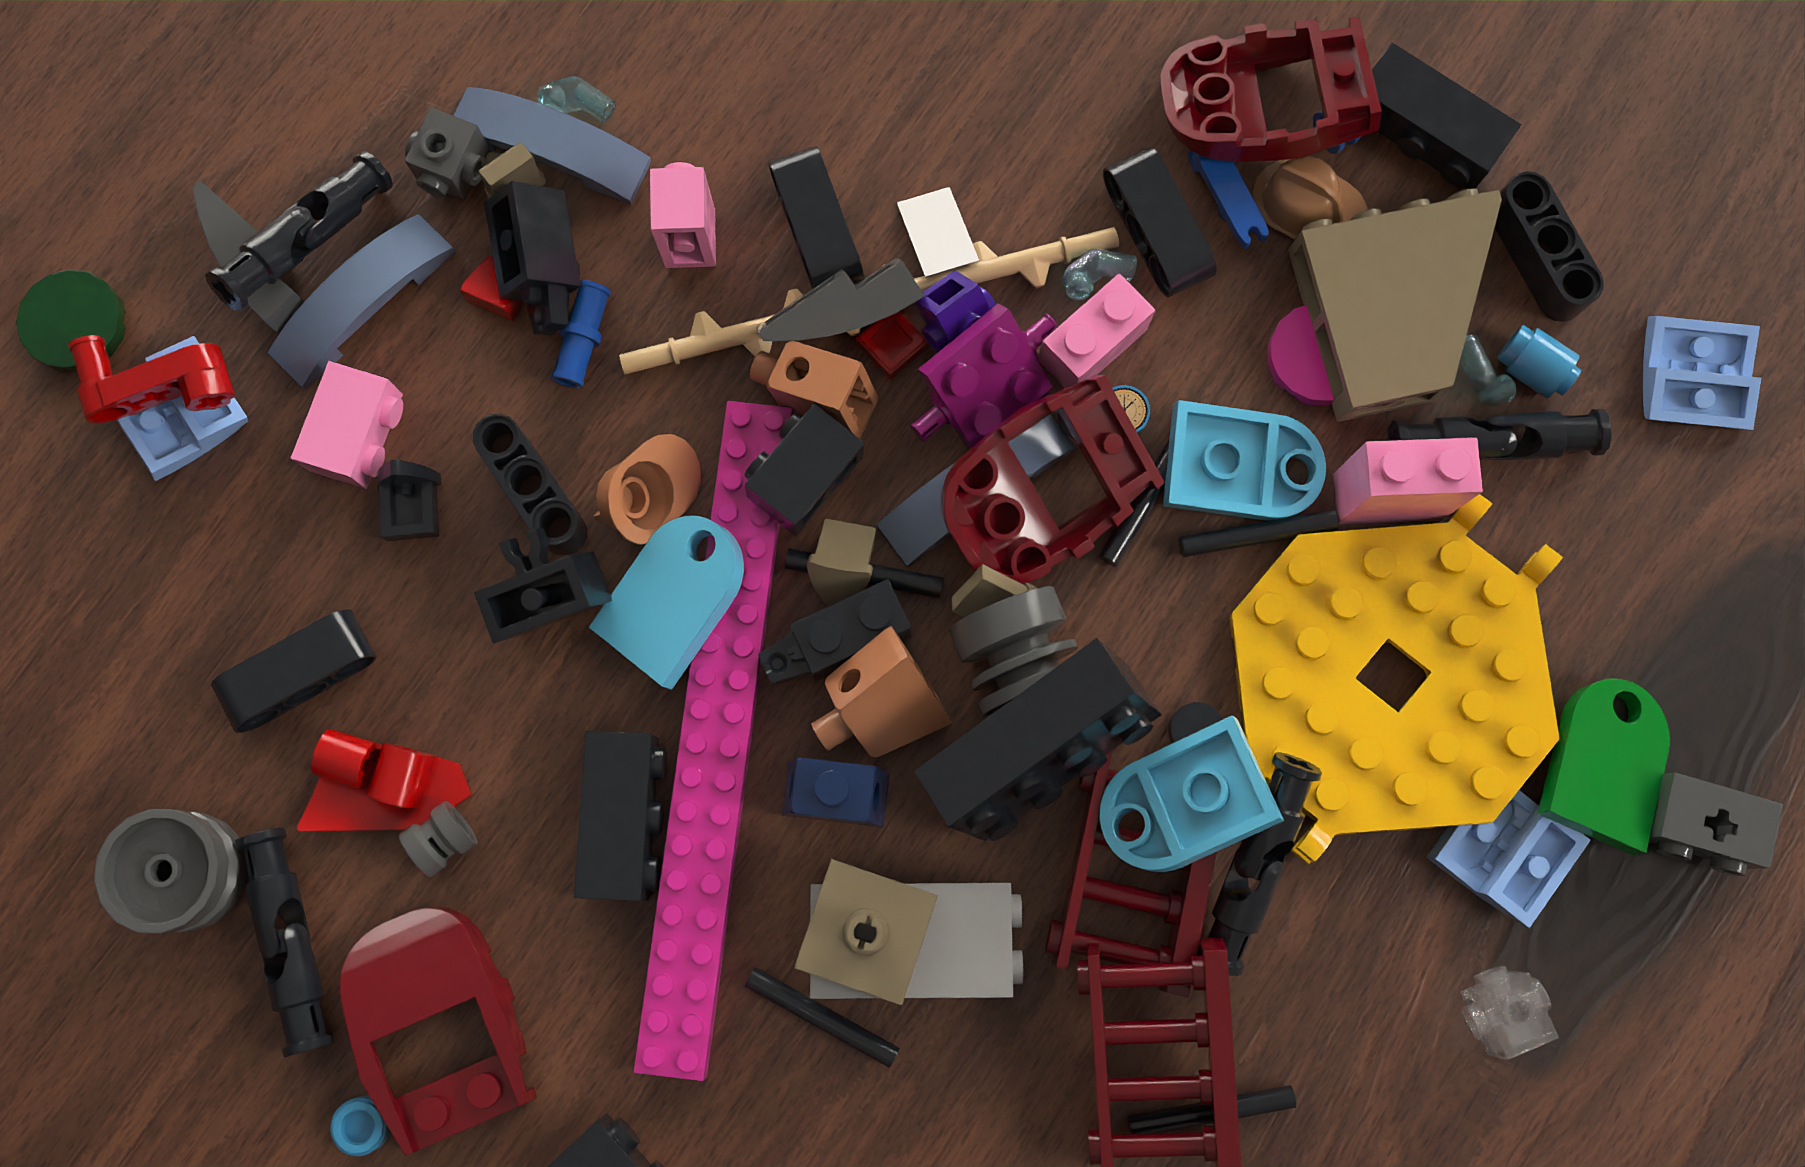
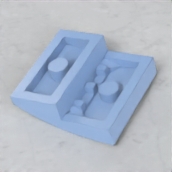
(1700, 372)
(173, 435)
(1512, 860)

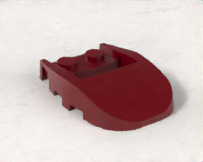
(1216, 99)
(998, 512)
(412, 973)

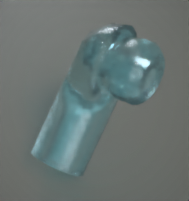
(574, 95)
(1093, 265)
(1480, 374)

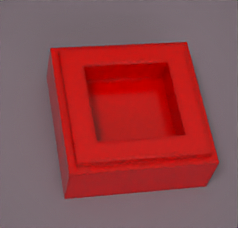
(892, 343)

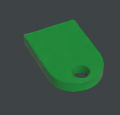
(1608, 770)

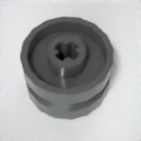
(170, 871)

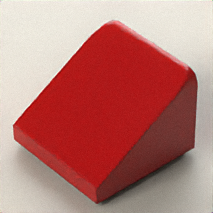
(482, 291)

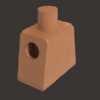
(820, 377)
(880, 699)

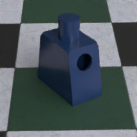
(836, 792)

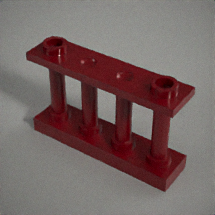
(1180, 908)
(1209, 1029)

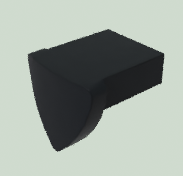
(408, 500)

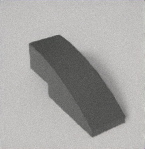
(225, 234)
(842, 306)

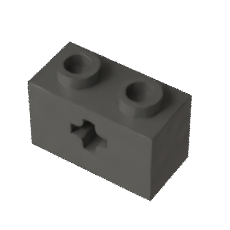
(1741, 823)

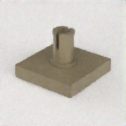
(866, 932)

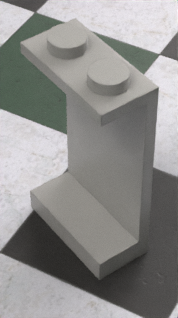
(964, 947)

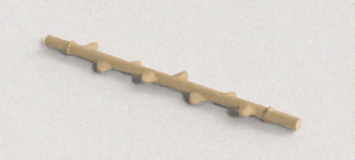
(1030, 263)

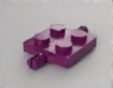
(984, 376)

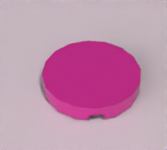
(1297, 361)

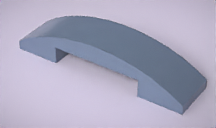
(557, 141)
(354, 295)
(918, 522)

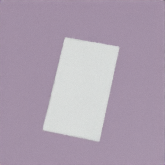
(937, 231)

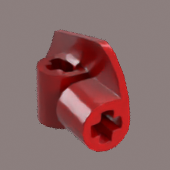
(377, 785)

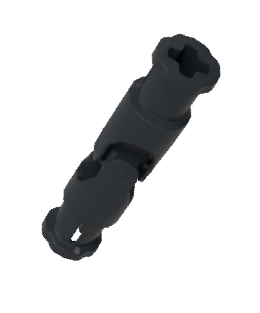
(296, 234)
(1545, 435)
(1261, 857)
(286, 953)

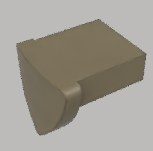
(513, 165)
(841, 560)
(985, 589)

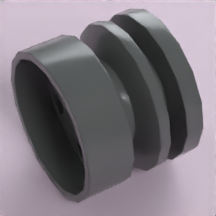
(1013, 642)

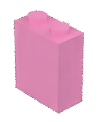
(1407, 480)

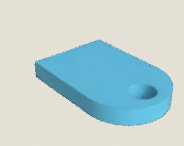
(1237, 462)
(672, 599)
(1192, 799)

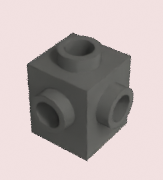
(446, 154)

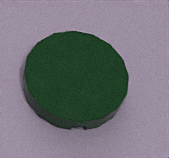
(67, 308)

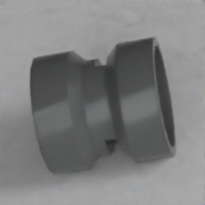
(438, 839)

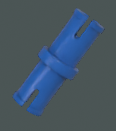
(580, 334)

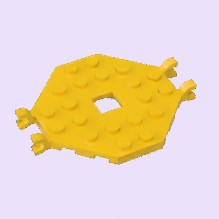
(1448, 607)

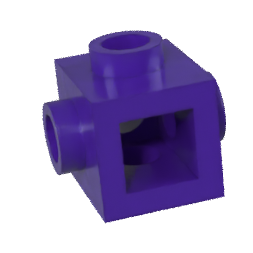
(952, 308)

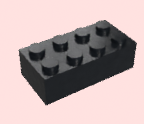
(1038, 743)

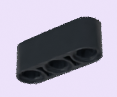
(815, 216)
(1159, 222)
(1543, 271)
(517, 464)
(293, 671)

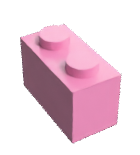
(683, 216)
(1096, 333)
(348, 425)

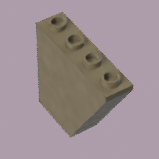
(1394, 297)

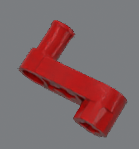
(190, 372)

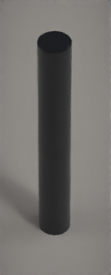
(1142, 505)
(1258, 533)
(899, 579)
(822, 1017)
(1199, 1115)

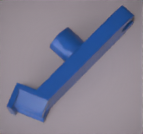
(1232, 198)

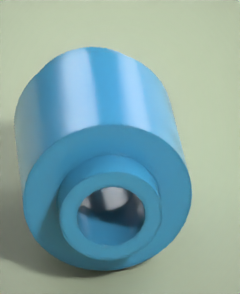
(1540, 361)

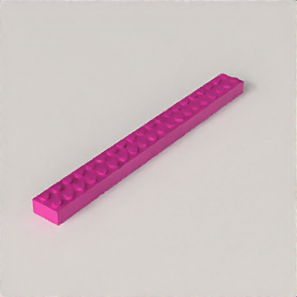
(711, 774)

